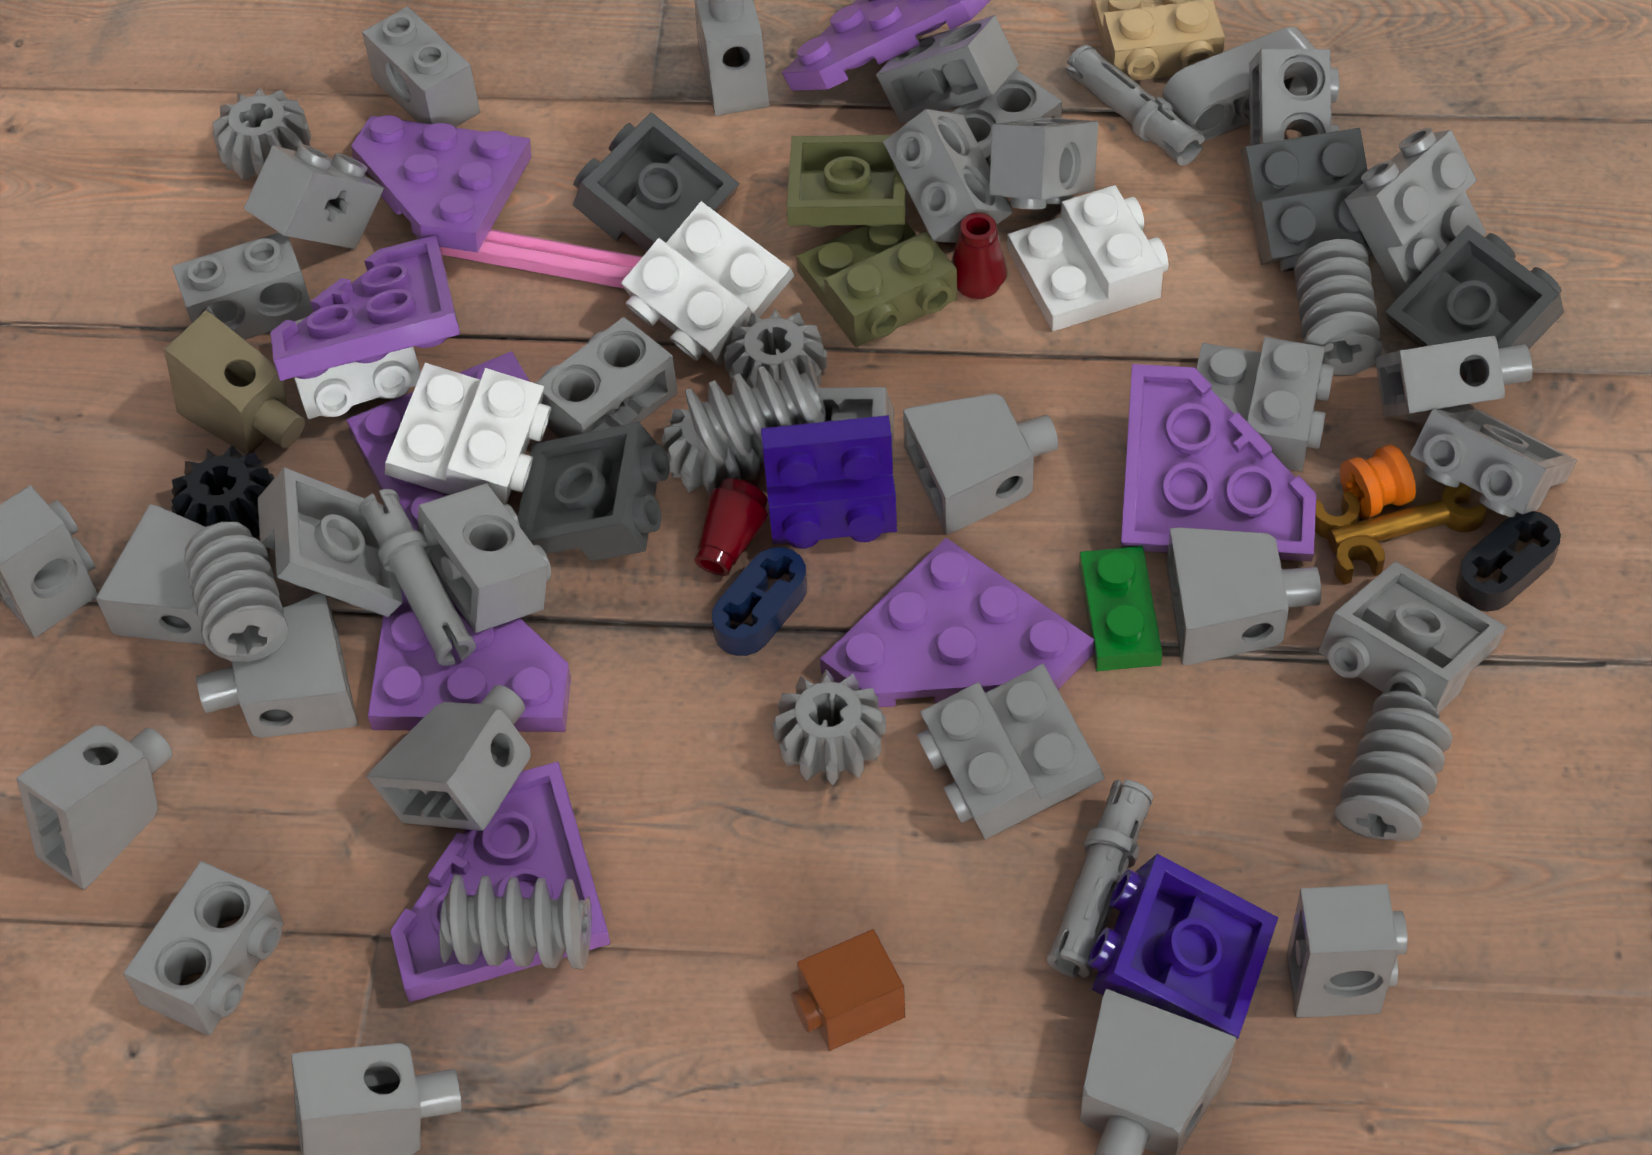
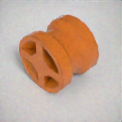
(1379, 480)

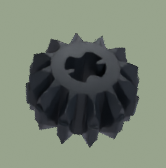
(222, 489)

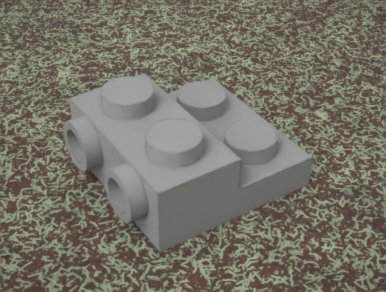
(1415, 205)
(1273, 392)
(1491, 458)
(325, 542)
(1409, 637)
(1008, 750)

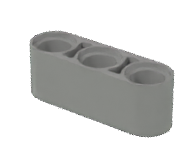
(1215, 91)

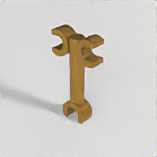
(1360, 539)

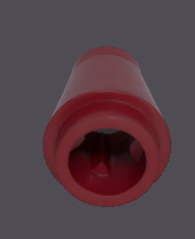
(979, 257)
(730, 523)

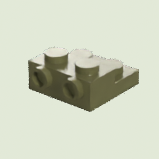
(844, 182)
(879, 279)

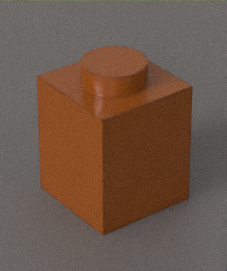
(849, 990)

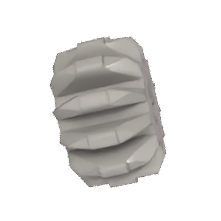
(254, 125)
(769, 343)
(697, 465)
(829, 727)

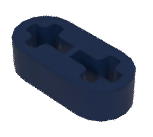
(751, 595)

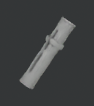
(1150, 117)
(406, 556)
(1110, 852)

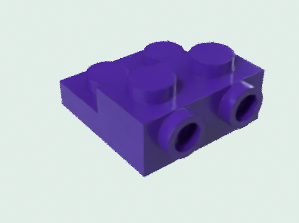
(830, 480)
(1183, 945)

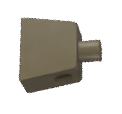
(229, 387)

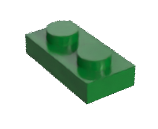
(1120, 608)

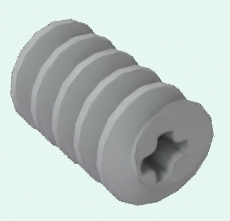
(1338, 304)
(748, 409)
(235, 593)
(1394, 768)
(515, 924)

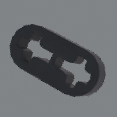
(1517, 569)

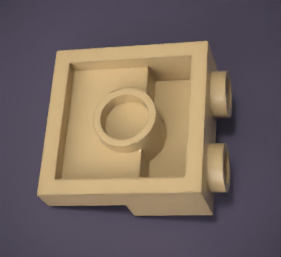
(1157, 35)

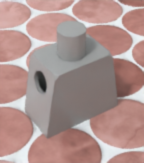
(719, 28)
(1431, 376)
(974, 456)
(150, 584)
(1232, 592)
(294, 688)
(456, 763)
(91, 799)
(1150, 1077)
(367, 1100)

